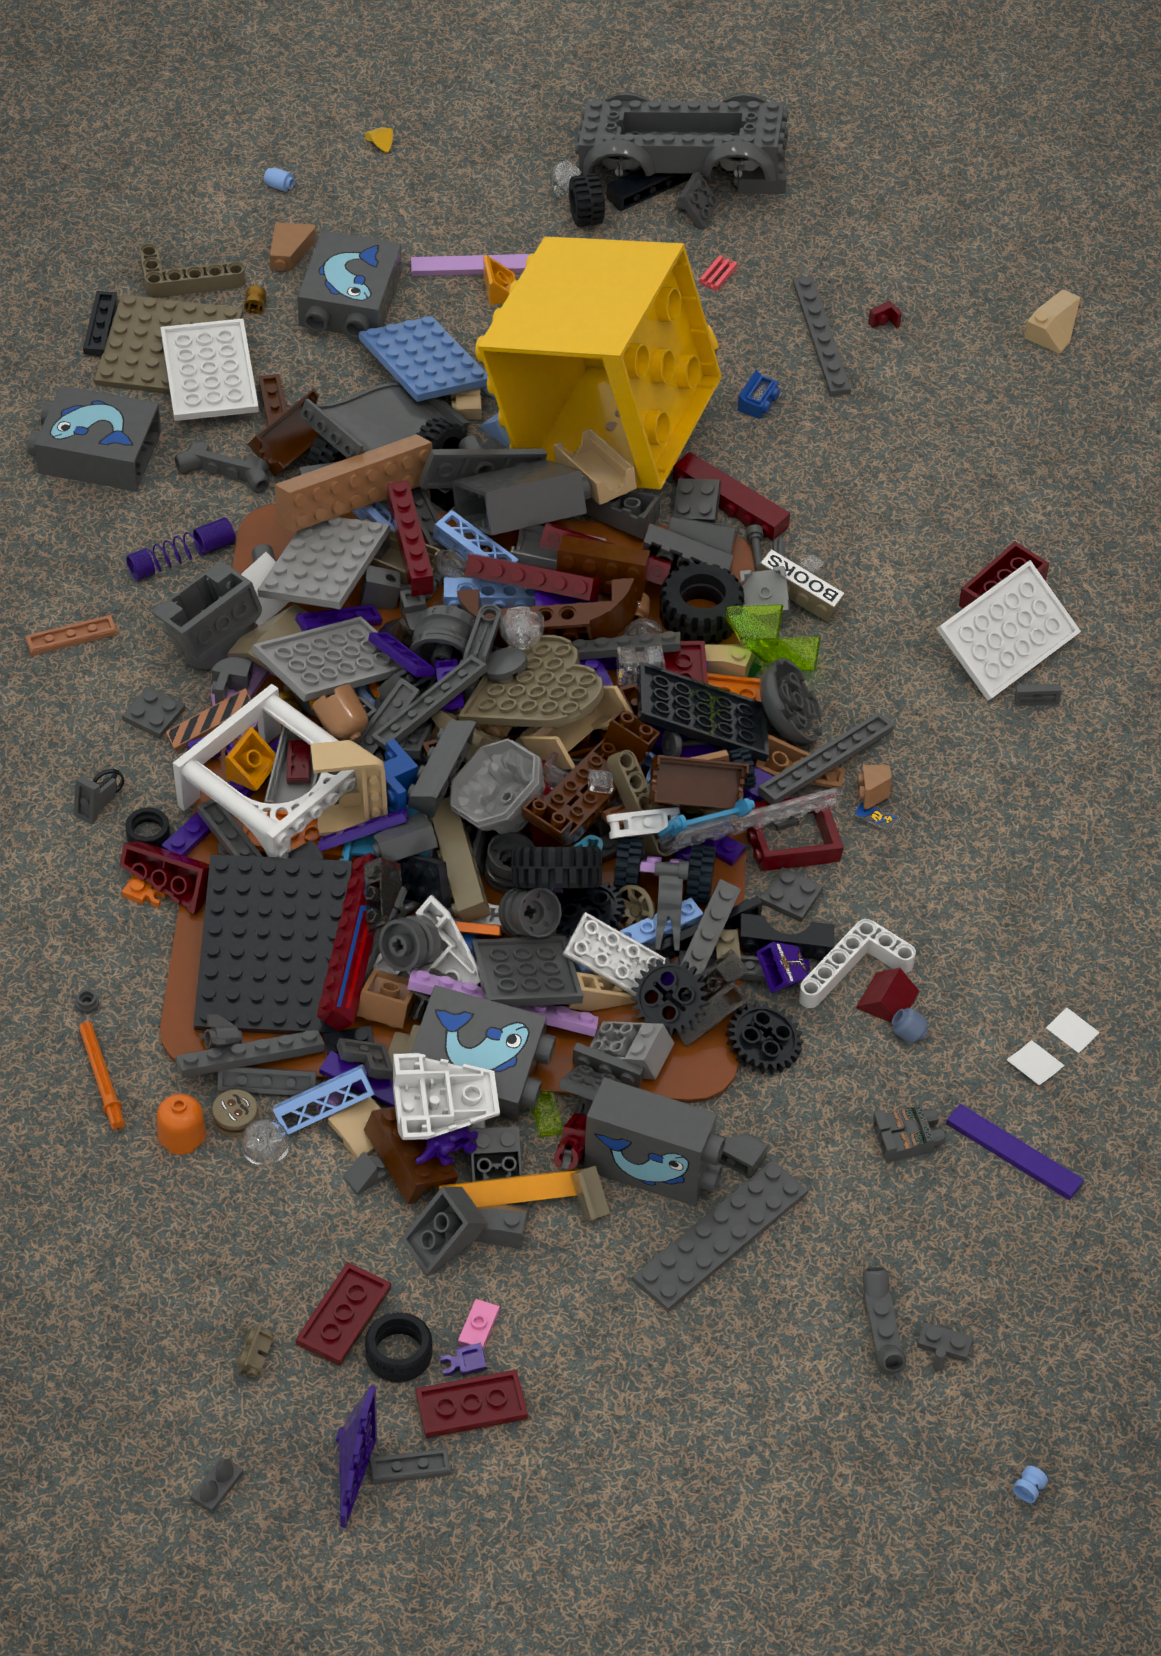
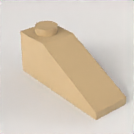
(600, 993)

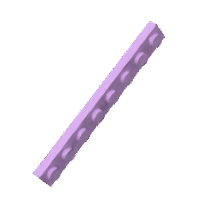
(557, 1016)

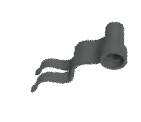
(670, 898)

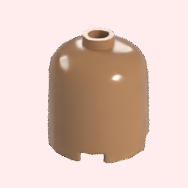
(342, 714)

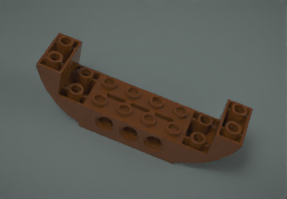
(575, 620)
(571, 806)

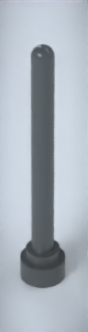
(754, 535)

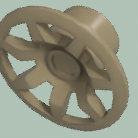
(637, 908)

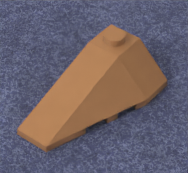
(785, 755)

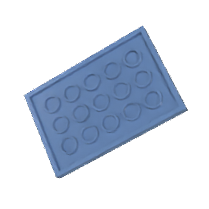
(424, 358)

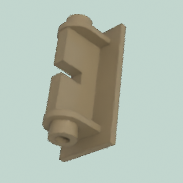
(257, 1341)

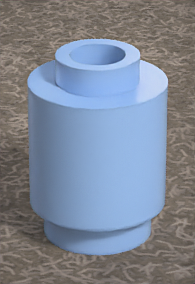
(279, 179)

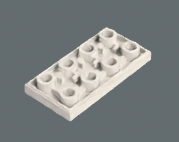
(609, 953)

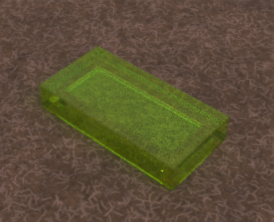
(547, 1115)

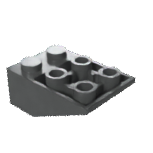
(496, 1153)

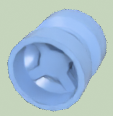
(1030, 1483)

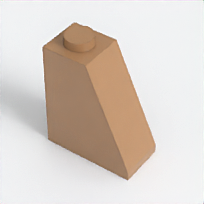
(290, 244)

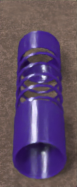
(206, 537)

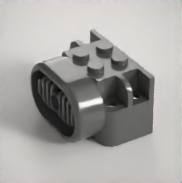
(210, 615)

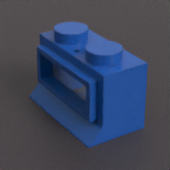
(757, 395)

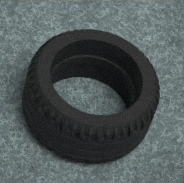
(398, 1369)

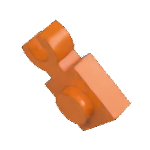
(141, 891)

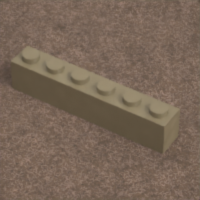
(461, 864)

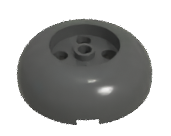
(789, 701)

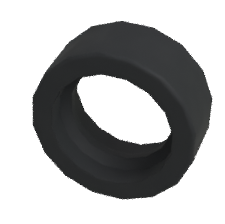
(148, 815)

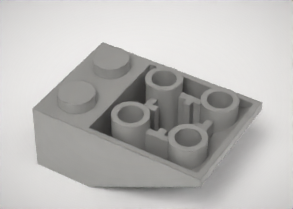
(636, 1043)

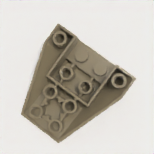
(276, 627)

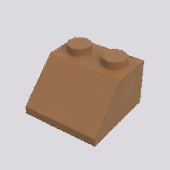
(386, 999)

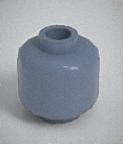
(910, 1025)

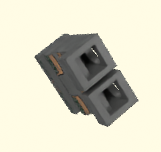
(907, 1132)

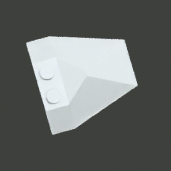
(454, 954)
(440, 1096)

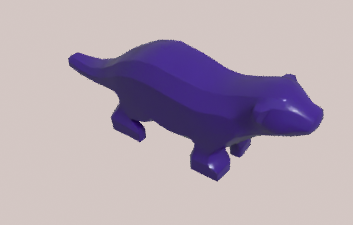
(447, 1143)

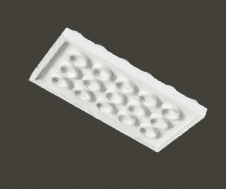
(209, 369)
(1008, 630)

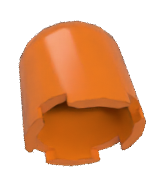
(180, 1124)

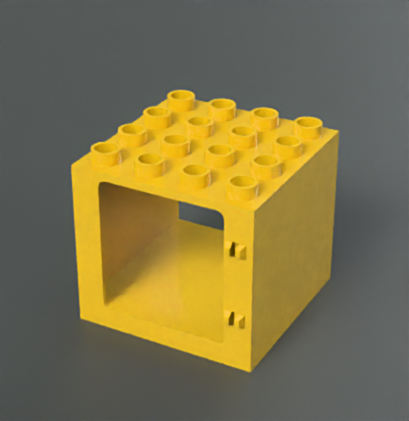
(599, 334)

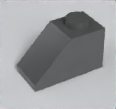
(744, 1154)

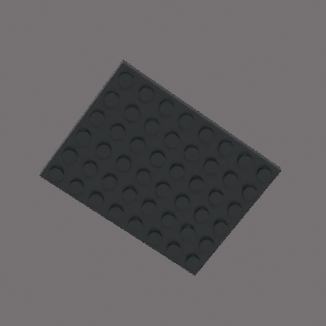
(269, 941)

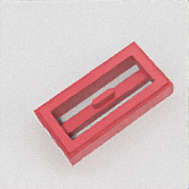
(723, 264)

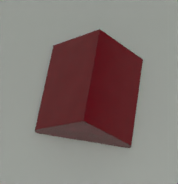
(888, 994)

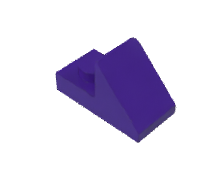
(726, 849)

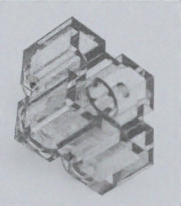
(629, 659)

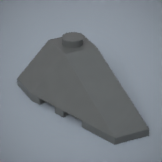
(505, 1224)

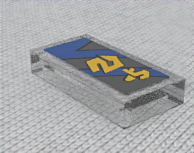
(876, 818)

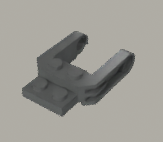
(481, 641)

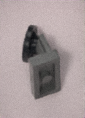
(93, 796)

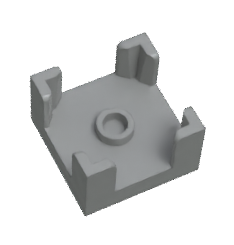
(766, 587)

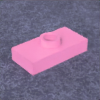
(478, 1323)

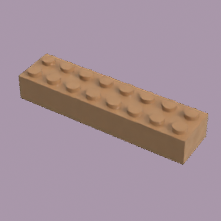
(349, 483)

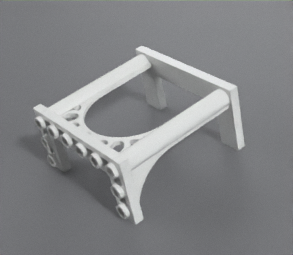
(271, 833)

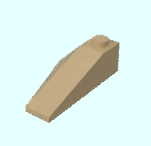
(1054, 322)
(728, 659)

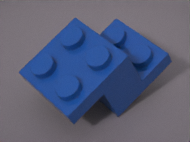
(399, 774)

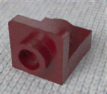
(883, 313)

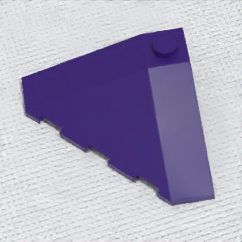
(355, 1448)

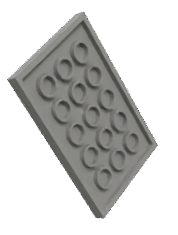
(324, 562)
(327, 658)

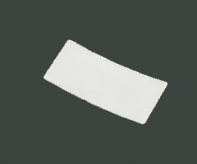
(1037, 1062)

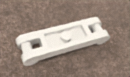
(640, 822)

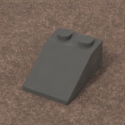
(443, 1229)

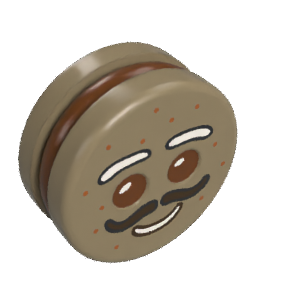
(233, 1112)

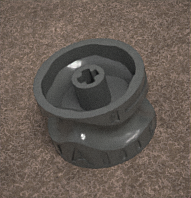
(442, 633)

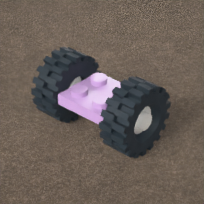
(630, 864)

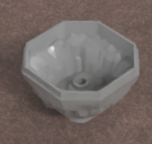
(497, 786)

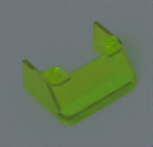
(758, 631)

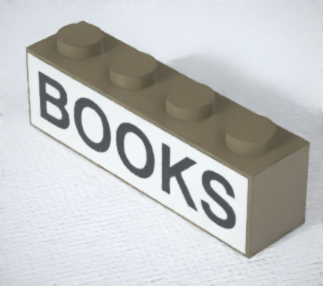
(805, 587)

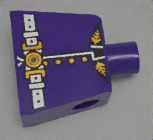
(782, 965)

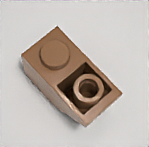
(874, 784)

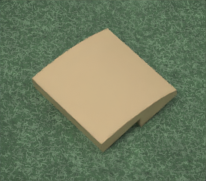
(350, 1126)

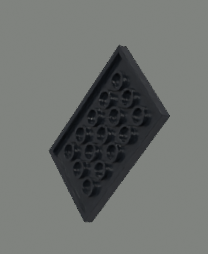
(701, 711)

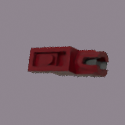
(572, 1144)

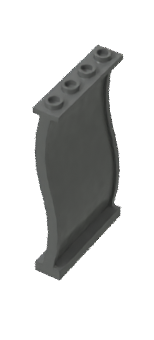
(375, 418)

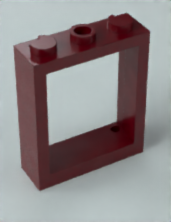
(800, 856)

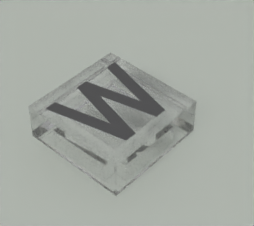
(600, 781)

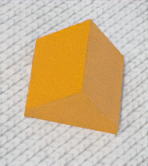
(496, 280)
(249, 760)

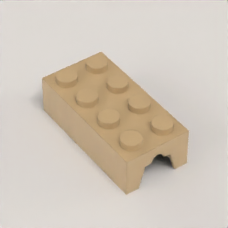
(605, 468)

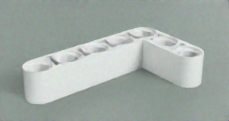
(861, 939)

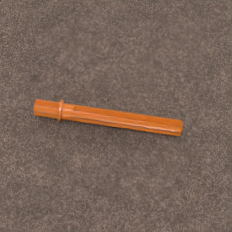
(111, 1106)

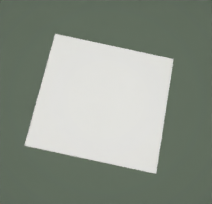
(256, 574)

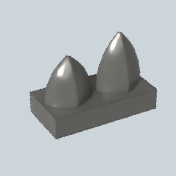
(217, 1485)

